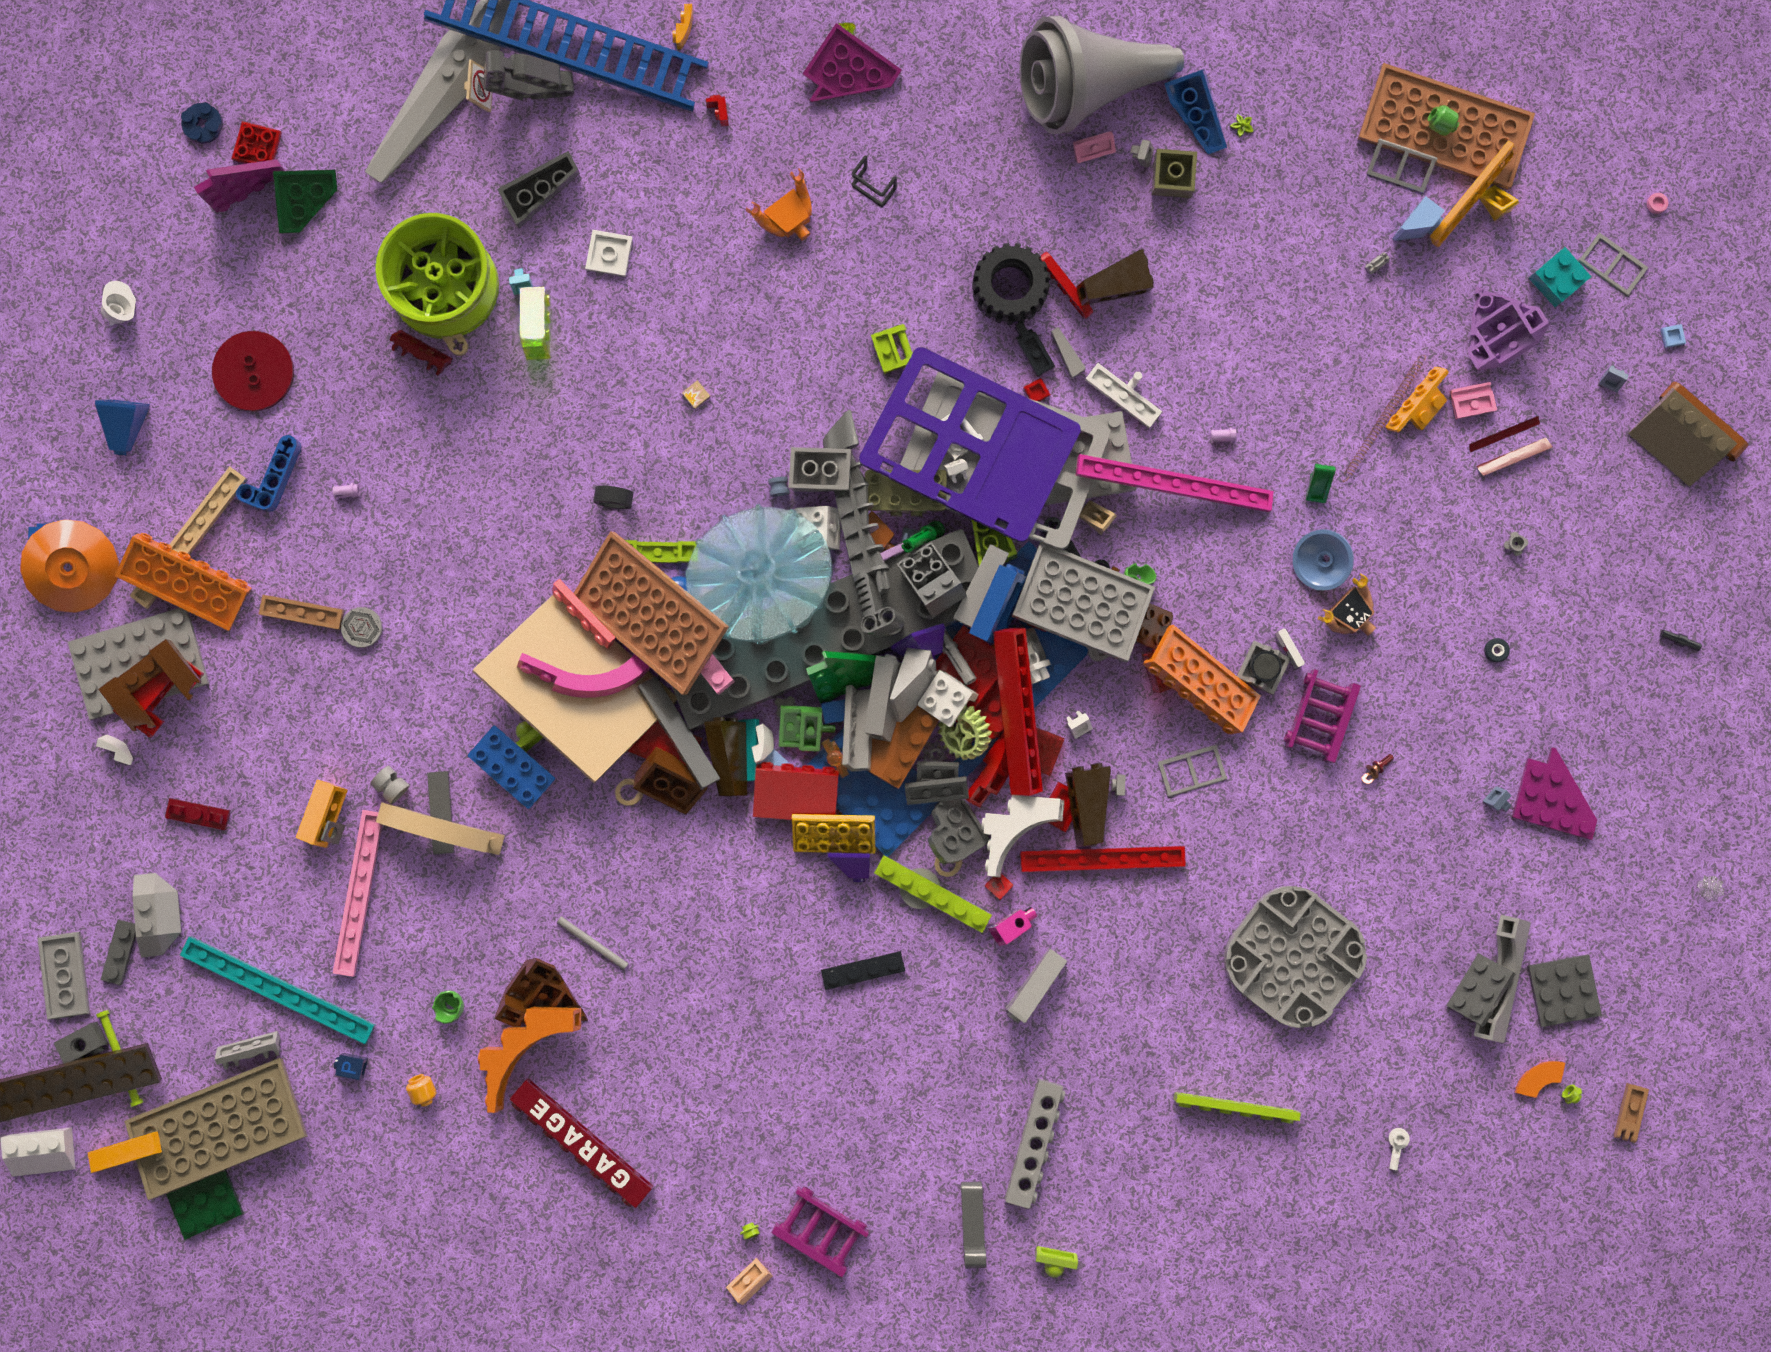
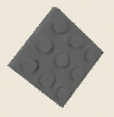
(1564, 990)

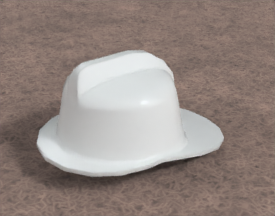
(117, 303)

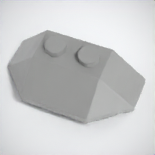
(155, 914)

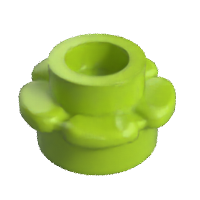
(1574, 1096)
(750, 1231)

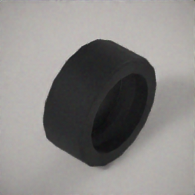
(613, 497)

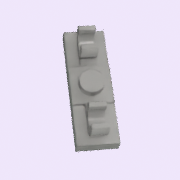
(247, 1049)

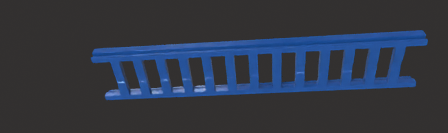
(579, 65)

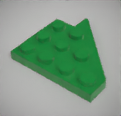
(839, 671)

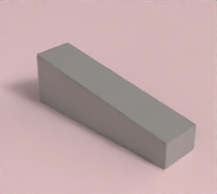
(1070, 358)

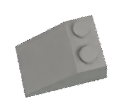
(819, 469)
(912, 681)

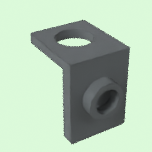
(336, 834)

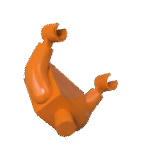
(788, 213)

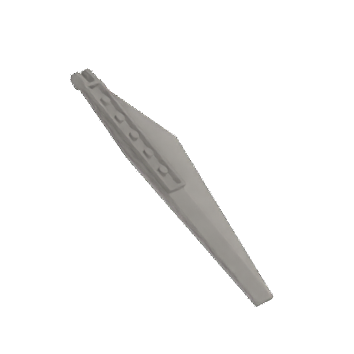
(435, 93)

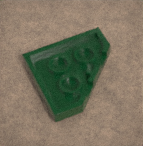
(301, 196)

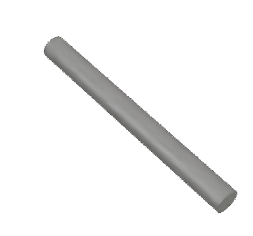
(592, 943)

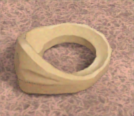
(638, 797)
(947, 874)

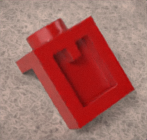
(720, 112)

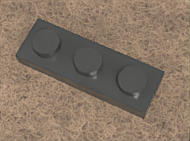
(936, 790)
(119, 952)

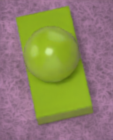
(527, 735)
(1055, 1260)

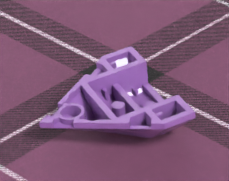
(1503, 329)

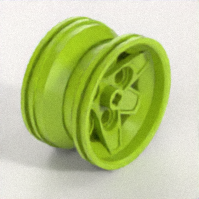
(404, 247)

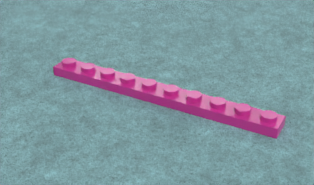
(1174, 483)

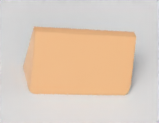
(749, 1281)

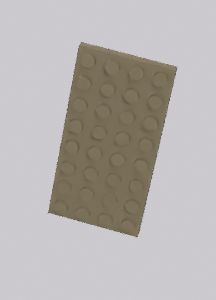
(218, 1128)

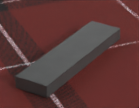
(440, 805)

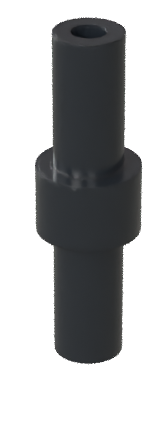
(1680, 640)

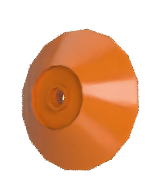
(75, 544)

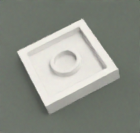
(609, 253)

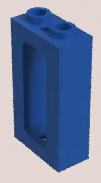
(999, 602)

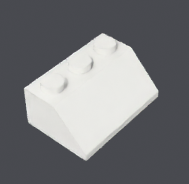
(38, 1152)

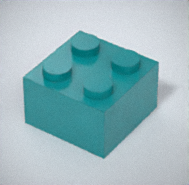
(1560, 277)

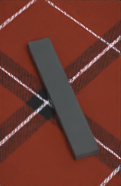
(678, 733)

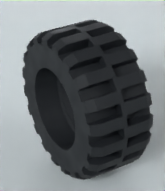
(1016, 258)

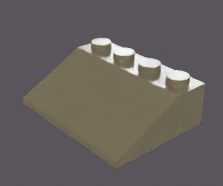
(1682, 437)

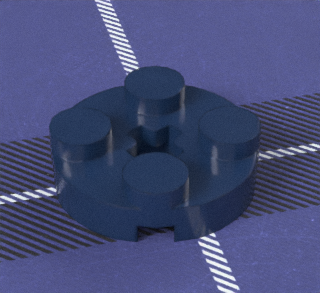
(191, 118)

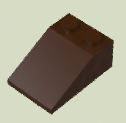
(668, 781)

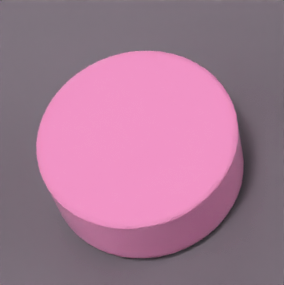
(1657, 203)

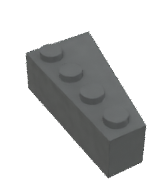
(538, 187)

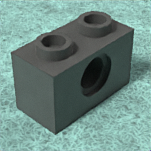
(69, 1045)

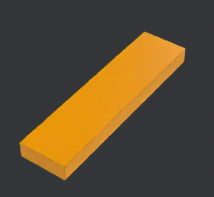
(124, 1152)

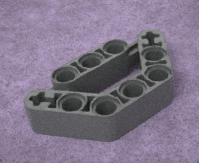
(525, 77)

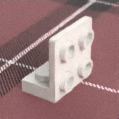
(826, 520)
(946, 698)

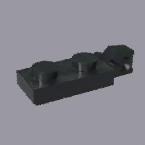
(1033, 350)

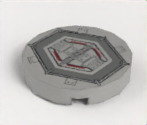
(361, 627)

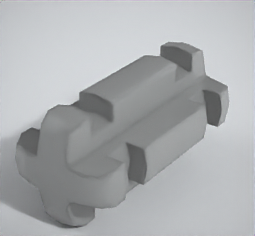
(1377, 263)

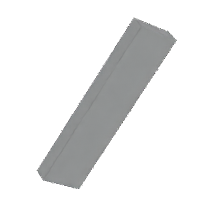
(979, 585)

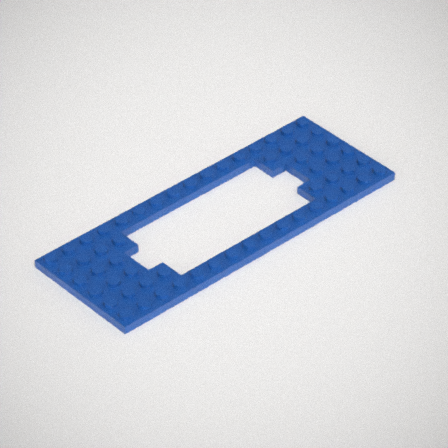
(870, 796)

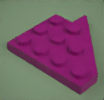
(848, 67)
(235, 183)
(1553, 799)

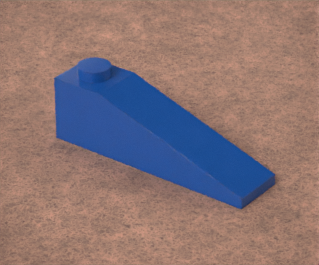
(1196, 106)

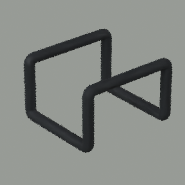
(858, 178)

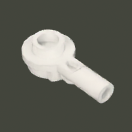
(1398, 1139)

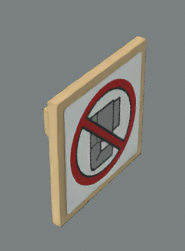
(476, 87)

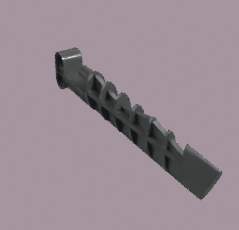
(864, 555)

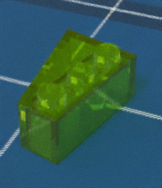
(535, 322)

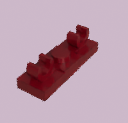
(420, 350)
(197, 814)

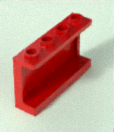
(794, 790)

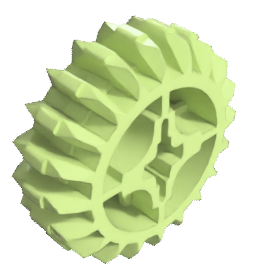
(959, 738)

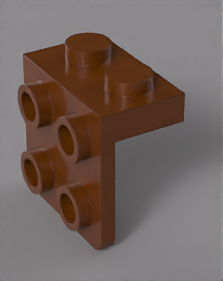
(1154, 626)

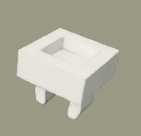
(956, 467)
(1079, 725)

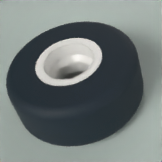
(1502, 645)

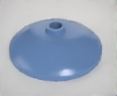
(1310, 563)

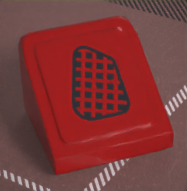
(999, 886)

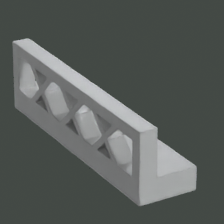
(856, 743)

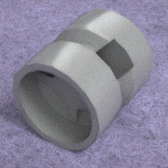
(388, 783)

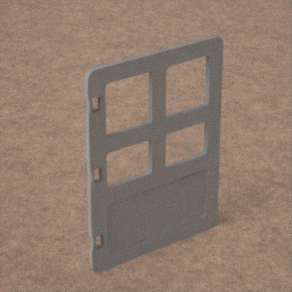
(984, 417)

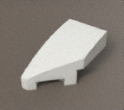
(113, 744)
(765, 745)

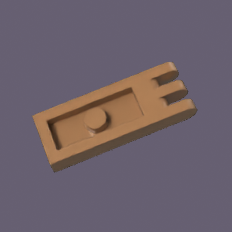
(1631, 1112)

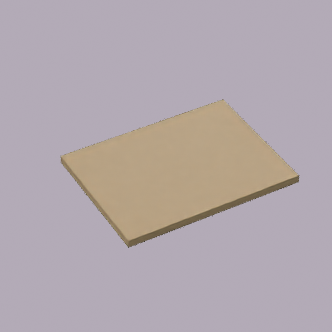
(584, 730)

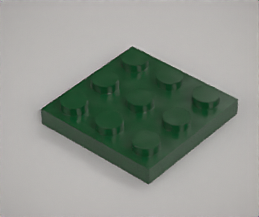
(205, 1204)

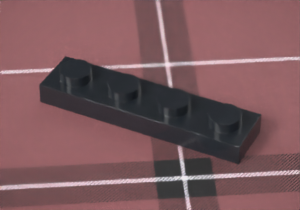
(863, 970)

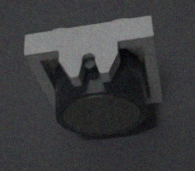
(1263, 667)

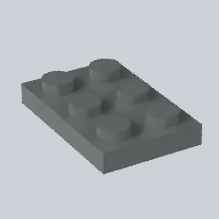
(1481, 989)

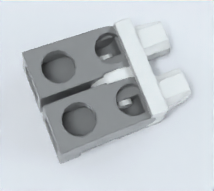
(1036, 657)

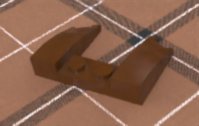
(162, 658)

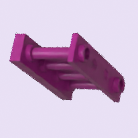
(1336, 731)
(802, 1240)

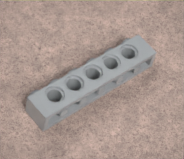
(1015, 1194)

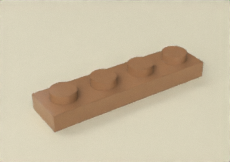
(301, 612)

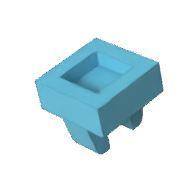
(519, 281)

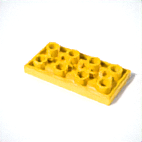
(833, 833)

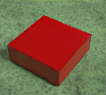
(1037, 390)

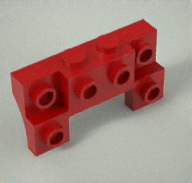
(151, 695)

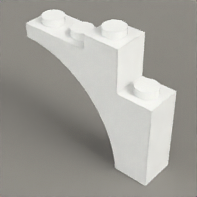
(1005, 830)

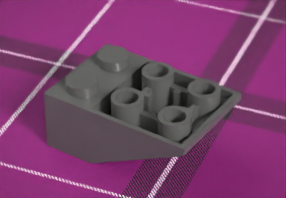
(932, 579)

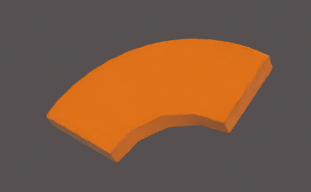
(1539, 1076)

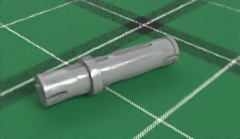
(950, 648)

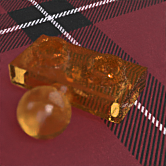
(835, 757)

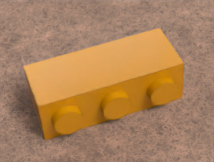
(322, 807)

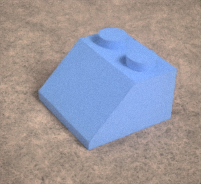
(1422, 220)

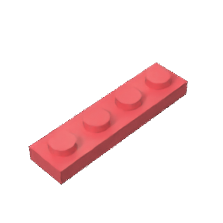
(587, 618)

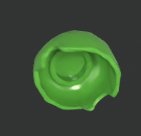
(1145, 572)
(445, 1014)

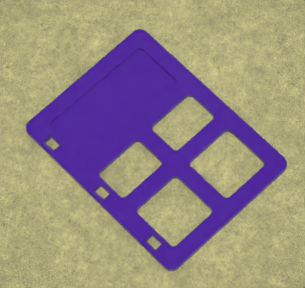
(1014, 465)

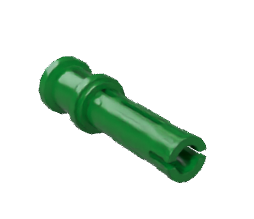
(926, 534)

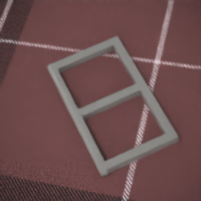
(1396, 180)
(1605, 276)
(1196, 785)

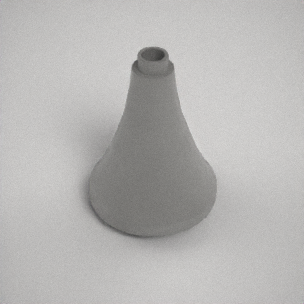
(1077, 71)

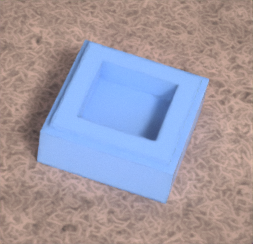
(1673, 336)

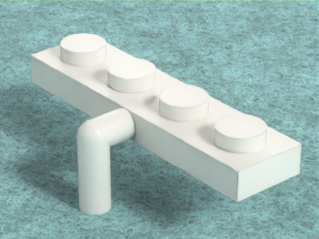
(1123, 394)

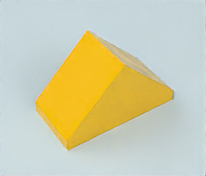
(1498, 202)

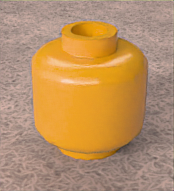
(421, 1090)

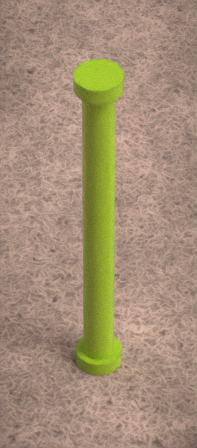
(115, 1046)

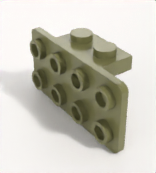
(900, 500)

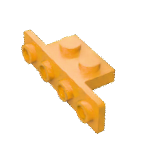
(1422, 403)

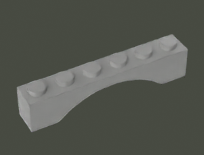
(1511, 941)

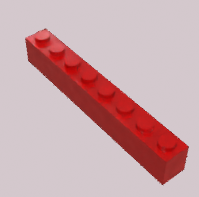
(1018, 711)

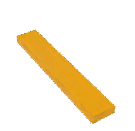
(1473, 194)

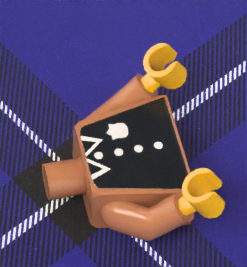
(1352, 610)

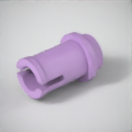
(1223, 435)
(346, 491)

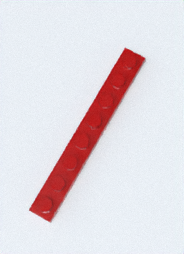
(1103, 858)

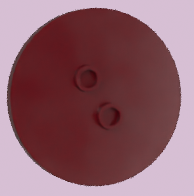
(252, 371)

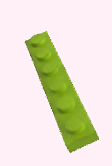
(933, 894)
(1245, 1109)

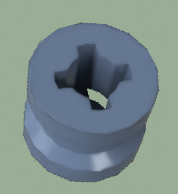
(778, 486)

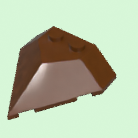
(534, 986)

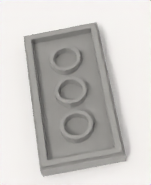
(63, 975)

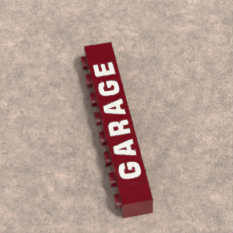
(581, 1143)

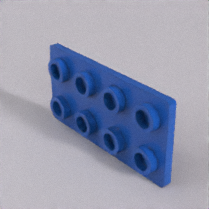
(511, 767)

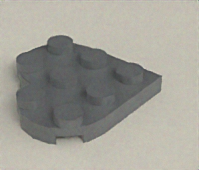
(956, 832)

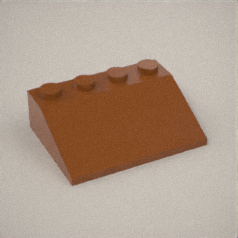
(894, 759)

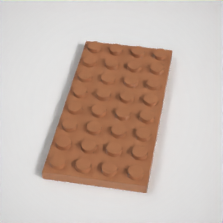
(1401, 113)
(650, 613)

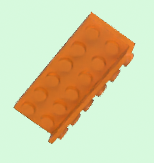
(182, 580)
(1203, 681)

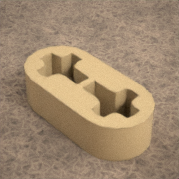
(449, 341)

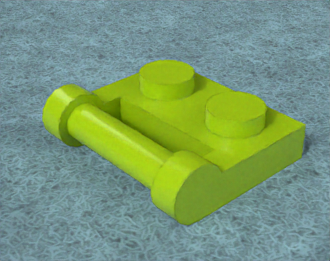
(887, 350)

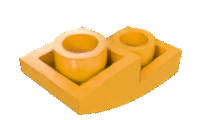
(684, 28)

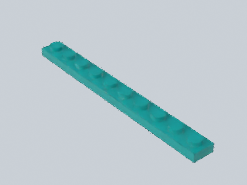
(277, 990)

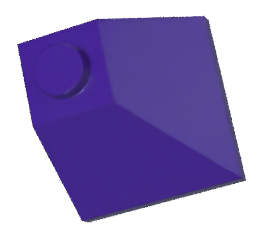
(926, 639)
(852, 864)

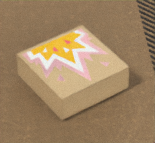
(696, 394)

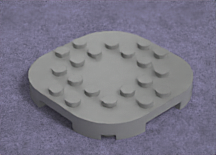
(1295, 956)

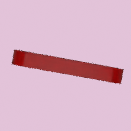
(1065, 285)

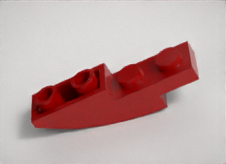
(993, 775)

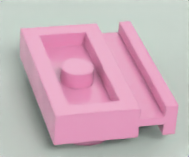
(1473, 400)

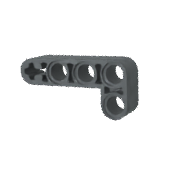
(973, 1225)

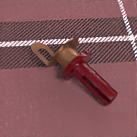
(1377, 768)

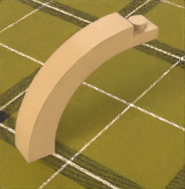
(439, 829)

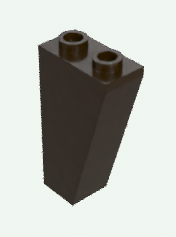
(1118, 281)
(728, 754)
(1088, 802)

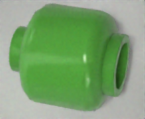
(1443, 120)

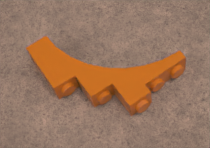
(501, 1061)

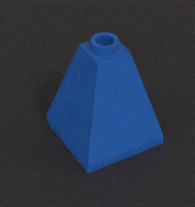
(121, 422)

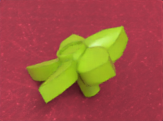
(1242, 125)

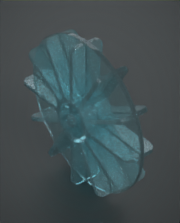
(761, 572)

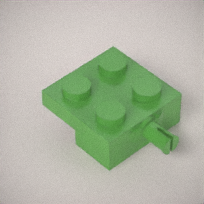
(802, 727)

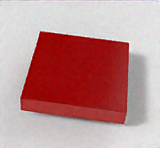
(255, 143)

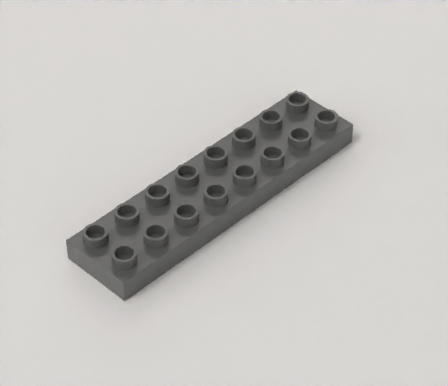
(781, 662)

